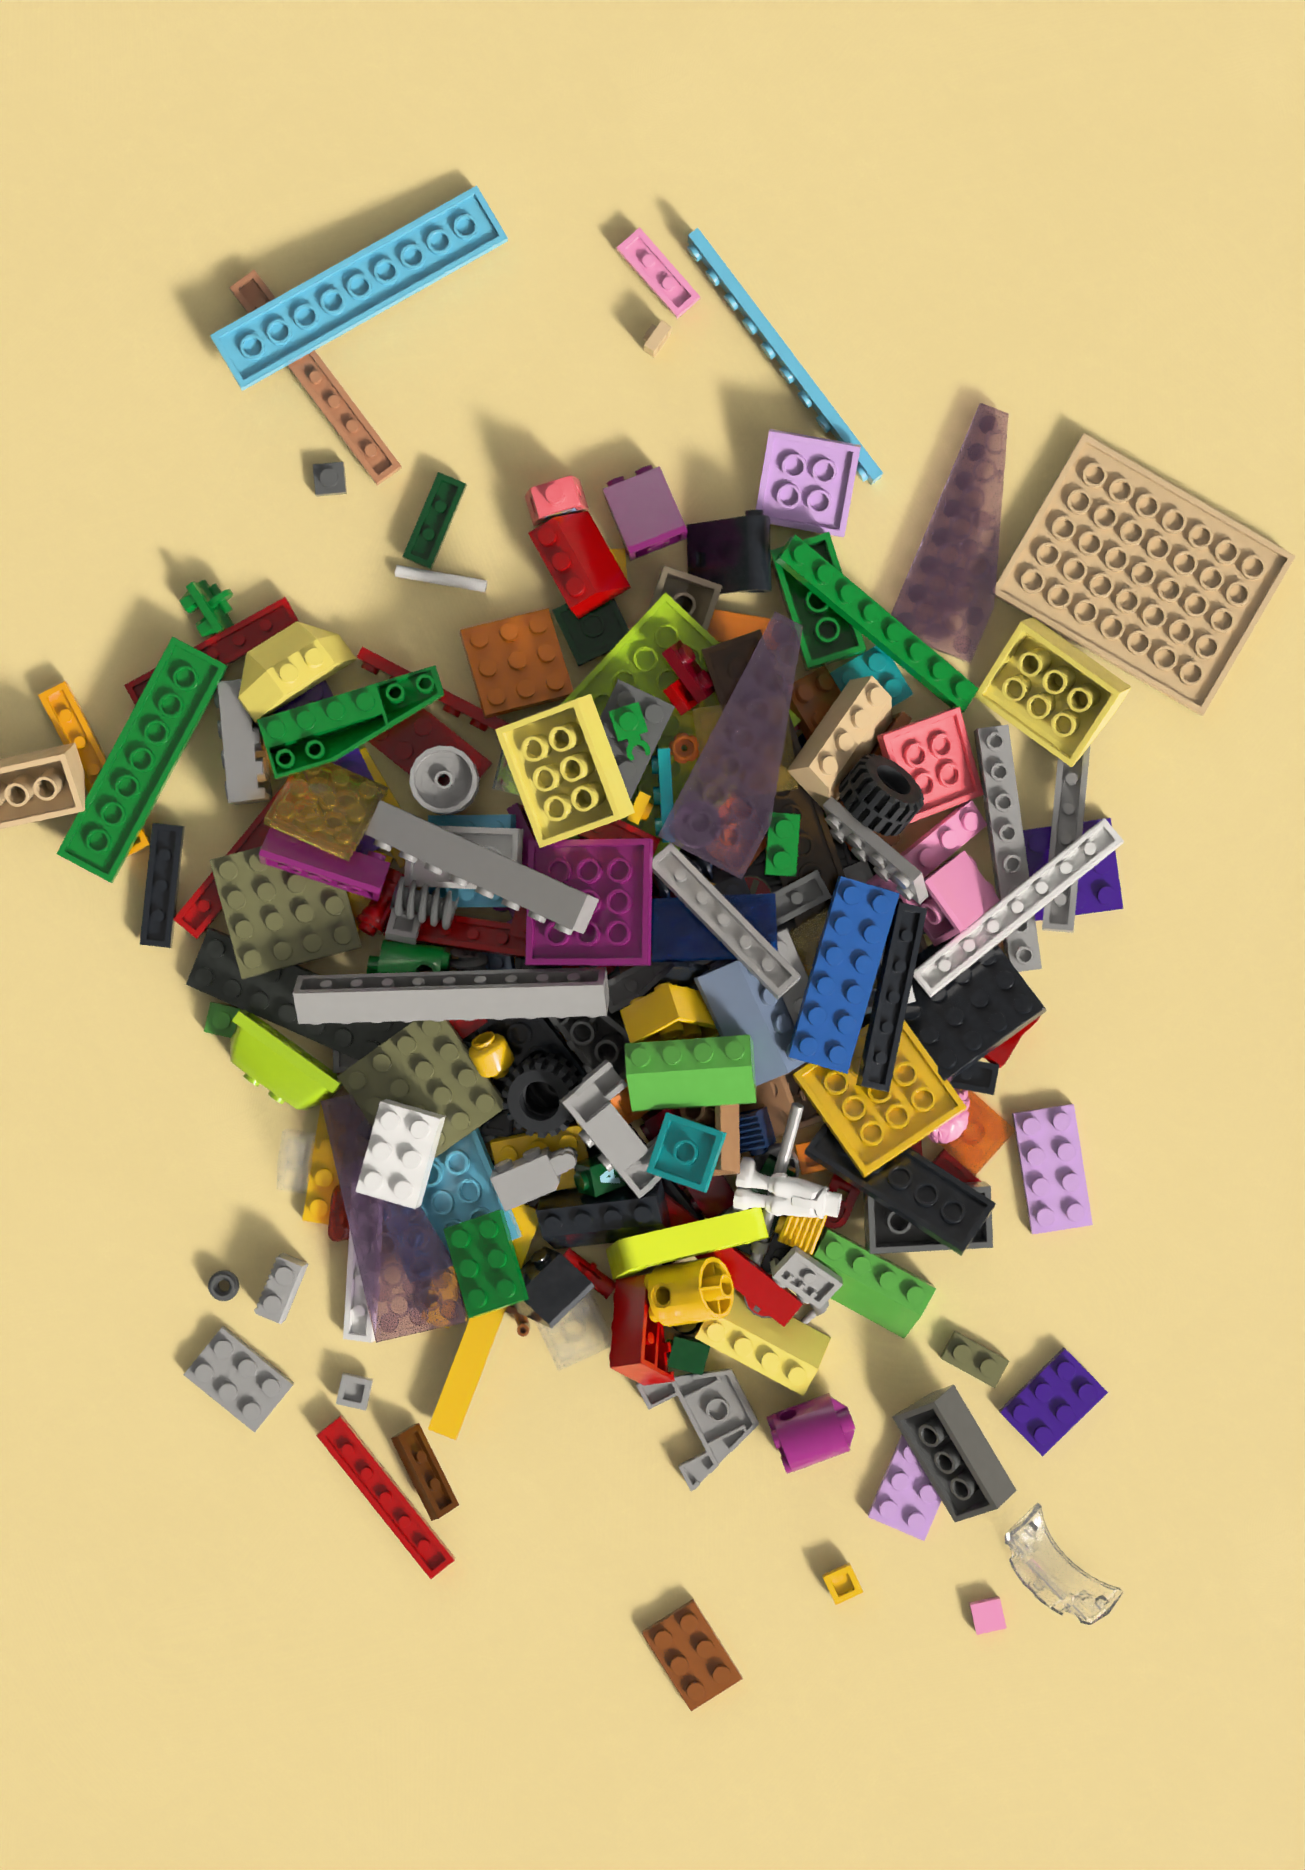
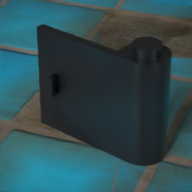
(732, 552)

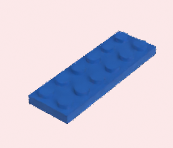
(842, 974)

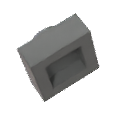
(329, 479)

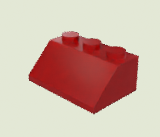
(579, 561)

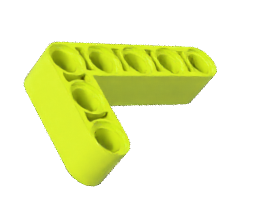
(679, 1242)

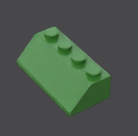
(691, 1073)
(873, 1283)

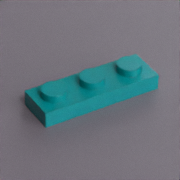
(663, 793)

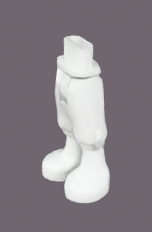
(789, 1197)

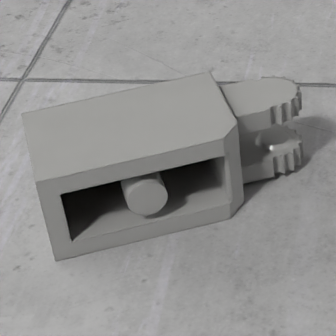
(531, 1175)

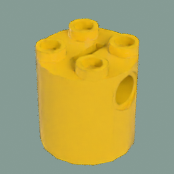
(689, 1292)

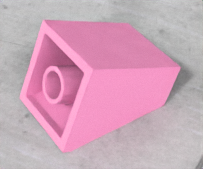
(955, 898)

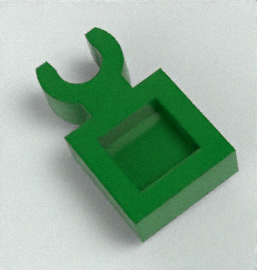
(629, 724)

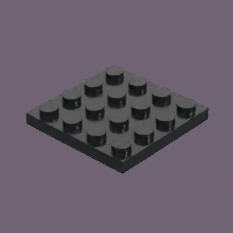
(971, 1012)

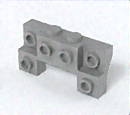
(608, 1130)

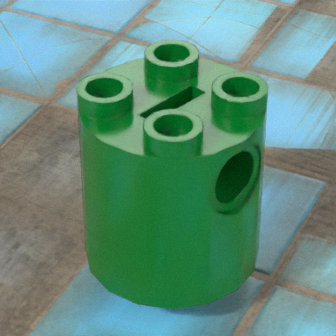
(405, 957)

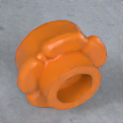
(684, 756)

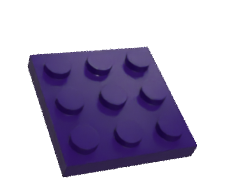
(1097, 889)

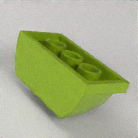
(280, 1064)

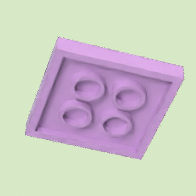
(808, 482)

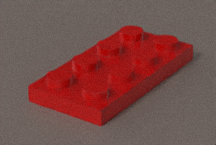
(421, 732)

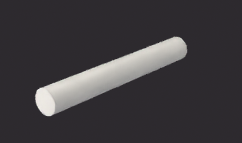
(440, 578)

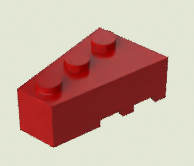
(637, 1341)

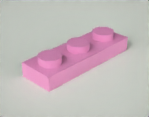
(658, 273)

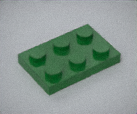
(486, 1264)

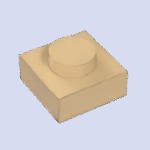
(656, 337)

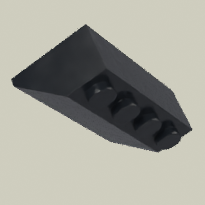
(585, 1220)

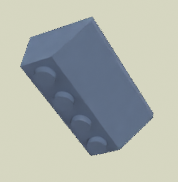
(746, 1007)

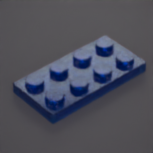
(683, 937)

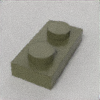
(974, 1359)

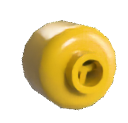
(491, 1055)

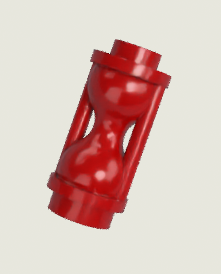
(376, 914)

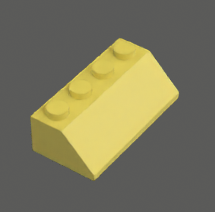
(780, 1353)

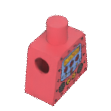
(555, 499)

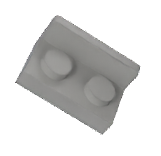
(805, 1277)

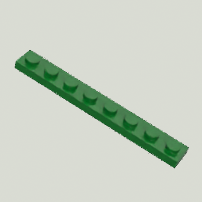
(876, 623)

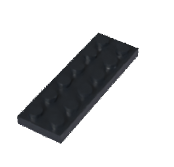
(912, 1190)

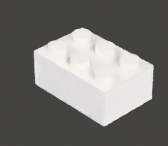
(400, 1153)

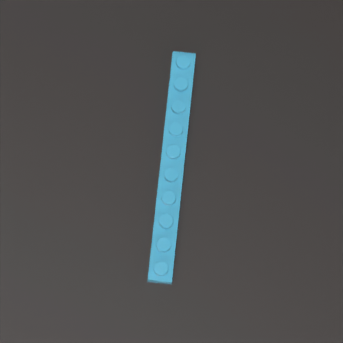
(775, 347)

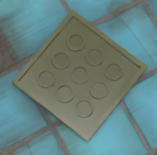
(280, 916)
(429, 1070)

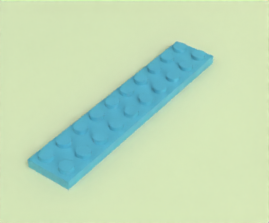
(359, 288)

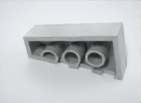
(243, 749)

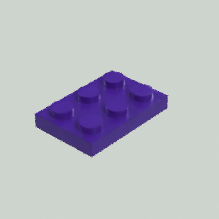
(1053, 1401)

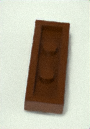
(425, 1471)

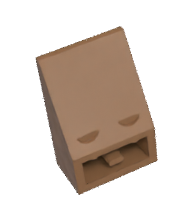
(778, 1097)

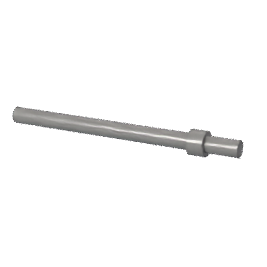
(761, 1247)

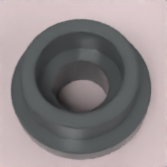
(215, 1290)

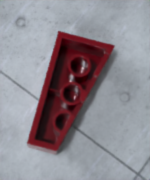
(719, 1194)

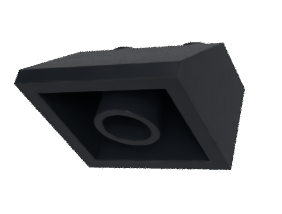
(552, 1287)

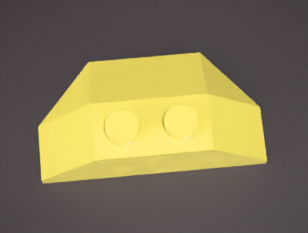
(290, 667)

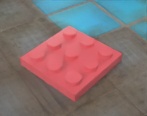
(938, 759)

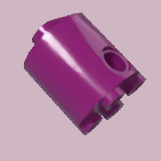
(811, 1432)

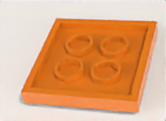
(516, 663)

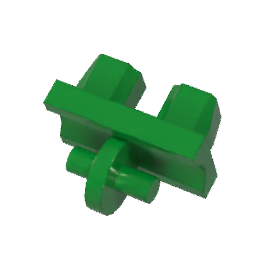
(211, 603)

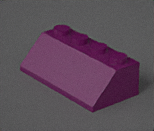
(359, 875)

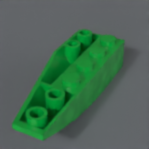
(342, 723)

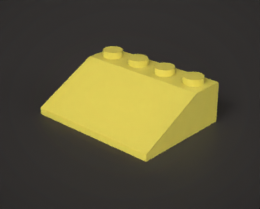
(1051, 691)
(565, 771)

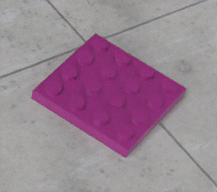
(620, 926)

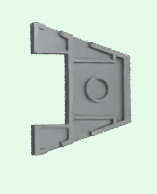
(716, 1412)

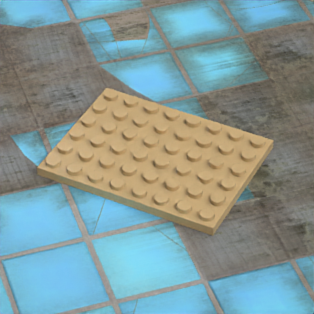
(1143, 574)

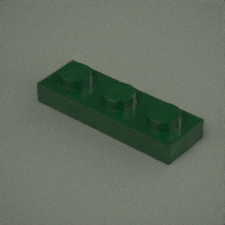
(434, 520)

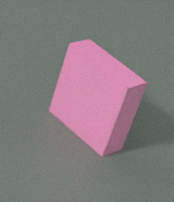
(987, 1615)

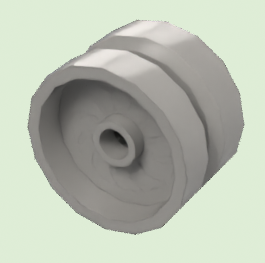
(435, 764)

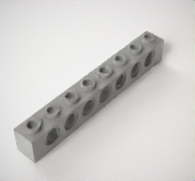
(1006, 836)

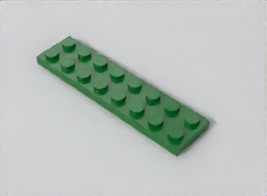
(142, 760)

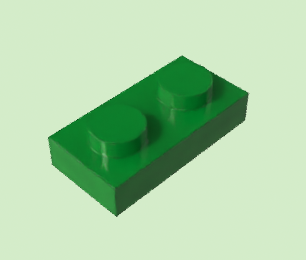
(782, 845)

